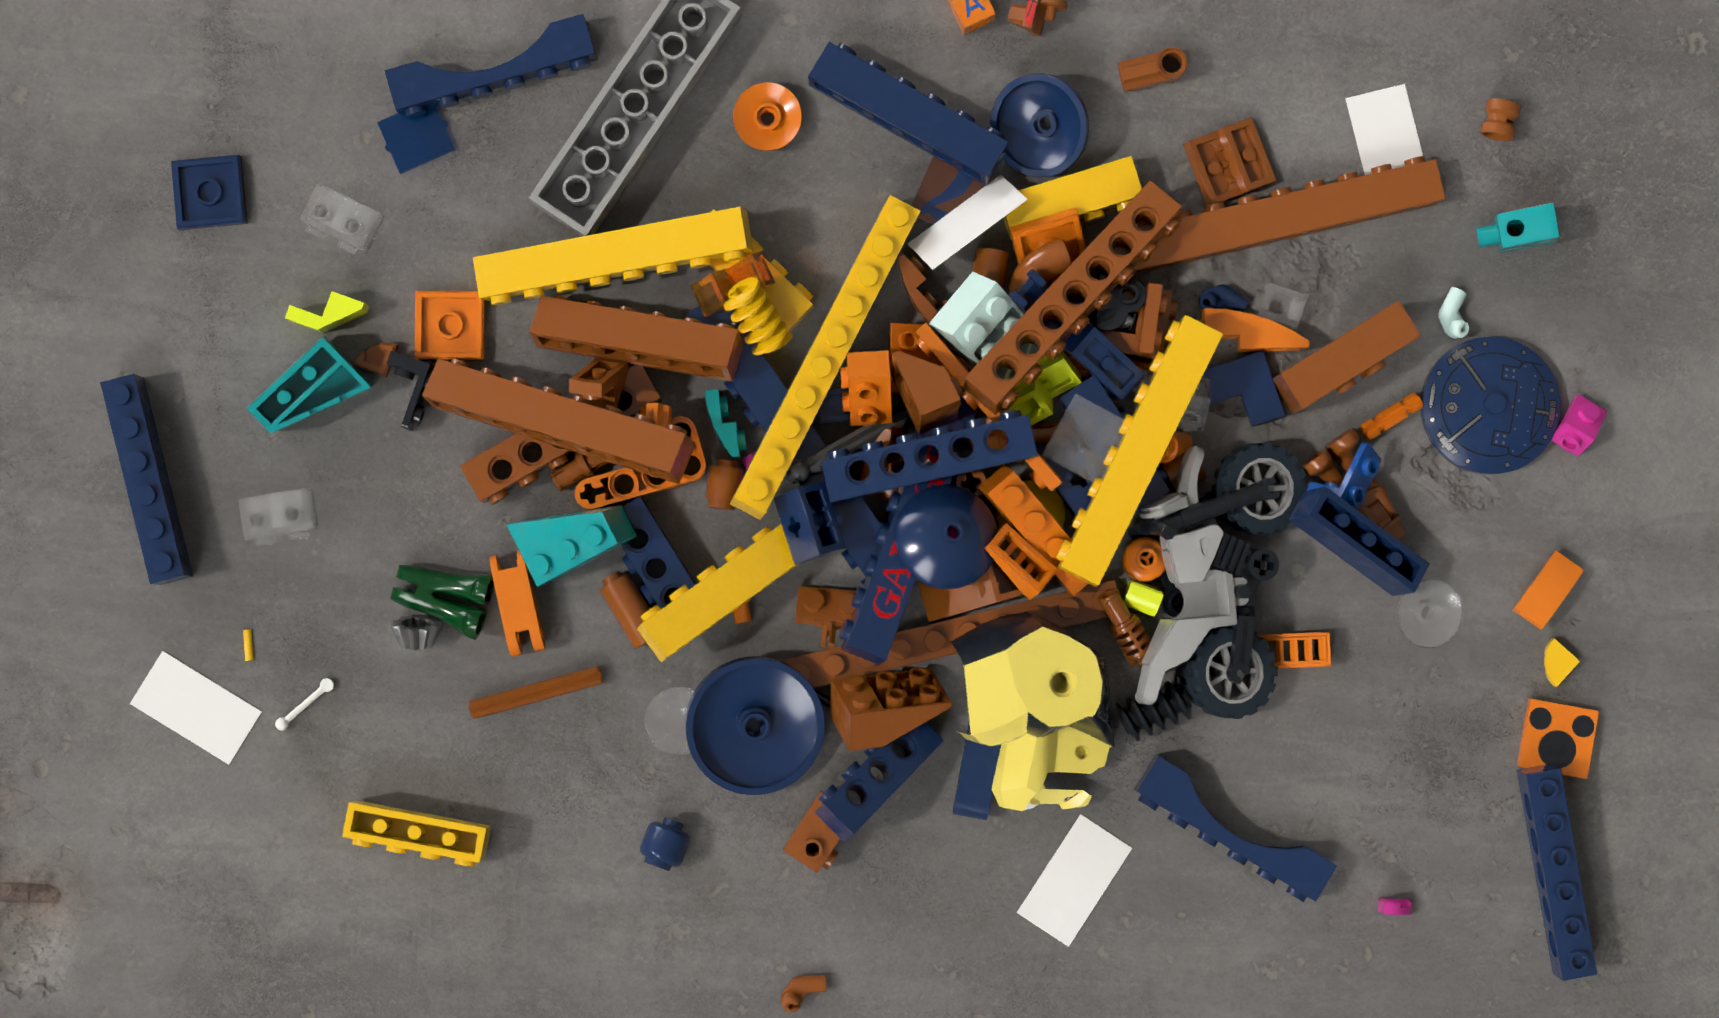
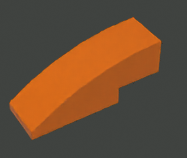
(1253, 332)

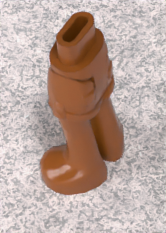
(1377, 504)

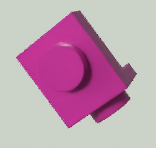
(1579, 425)

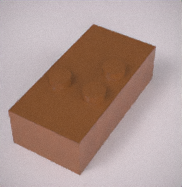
(1350, 355)

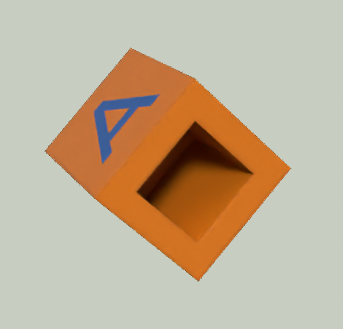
(972, 14)

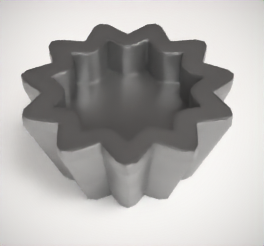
(416, 631)

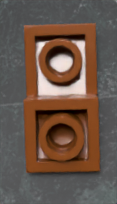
(913, 279)

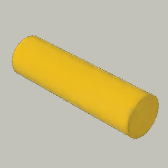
(248, 645)

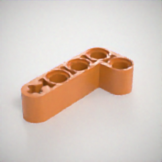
(642, 484)

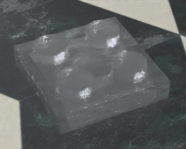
(1084, 438)

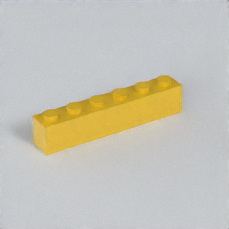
(717, 593)

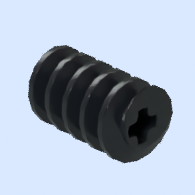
(1166, 706)

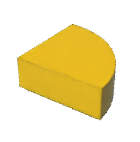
(1558, 662)

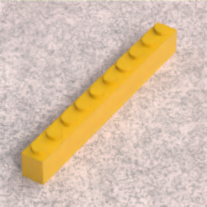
(824, 358)

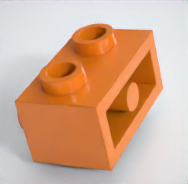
(869, 388)

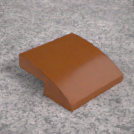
(1229, 162)

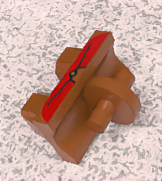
(1035, 13)

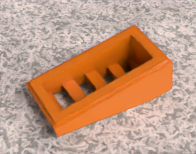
(1036, 562)
(1323, 649)

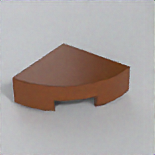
(376, 357)

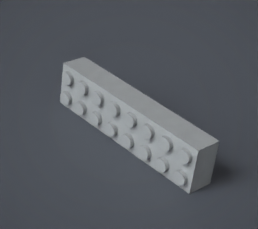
(633, 111)

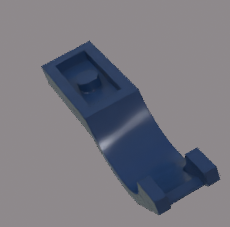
(1087, 347)

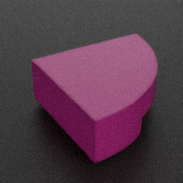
(1395, 906)

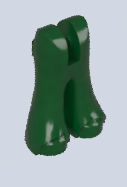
(463, 617)

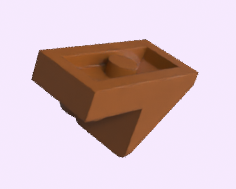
(600, 381)

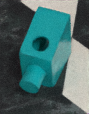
(1536, 228)

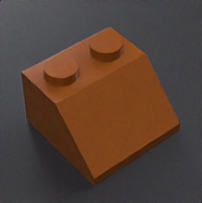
(926, 391)

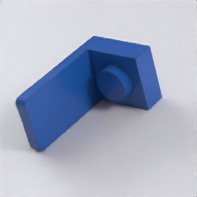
(1358, 477)

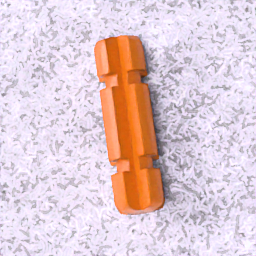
(1391, 416)

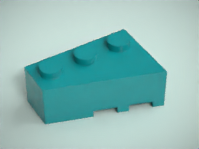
(567, 541)

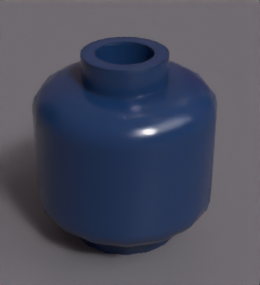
(665, 844)

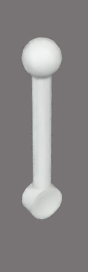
(326, 685)

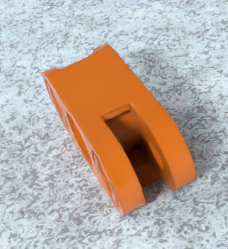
(517, 604)

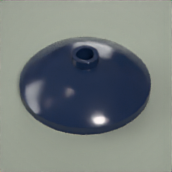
(1020, 118)
(927, 548)

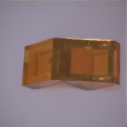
(713, 289)

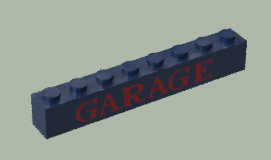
(888, 583)

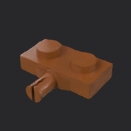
(825, 610)

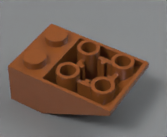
(988, 589)
(884, 705)

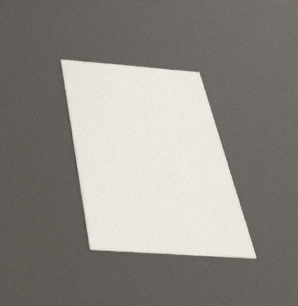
(1384, 127)
(967, 221)
(195, 707)
(1074, 880)

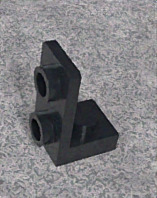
(407, 368)

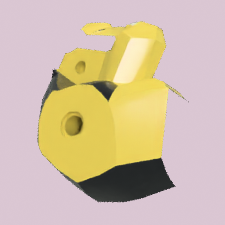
(1039, 700)

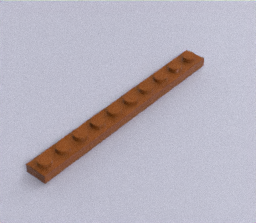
(934, 639)

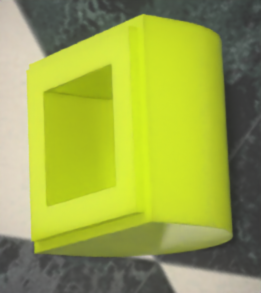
(1143, 597)

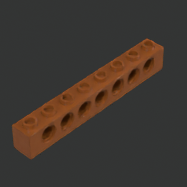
(1149, 206)

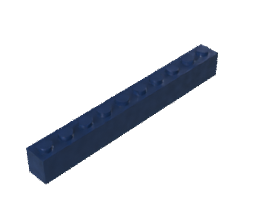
(763, 395)

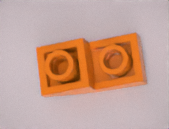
(1548, 590)

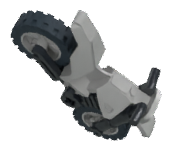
(1218, 577)

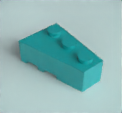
(308, 386)

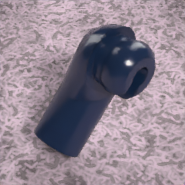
(1222, 296)

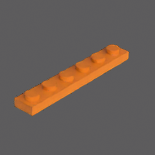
(932, 344)

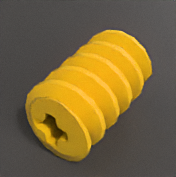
(758, 317)

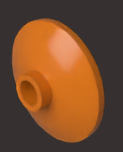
(764, 99)

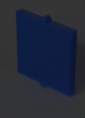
(416, 139)

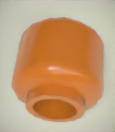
(1132, 555)

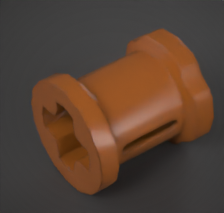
(975, 475)

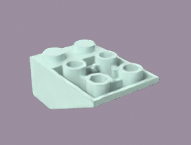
(977, 320)

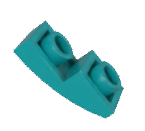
(728, 433)

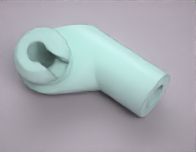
(1450, 316)

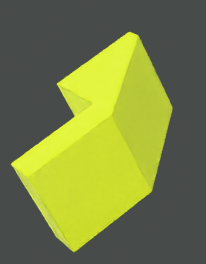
(337, 312)
(1055, 379)

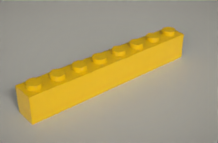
(613, 254)
(1139, 450)

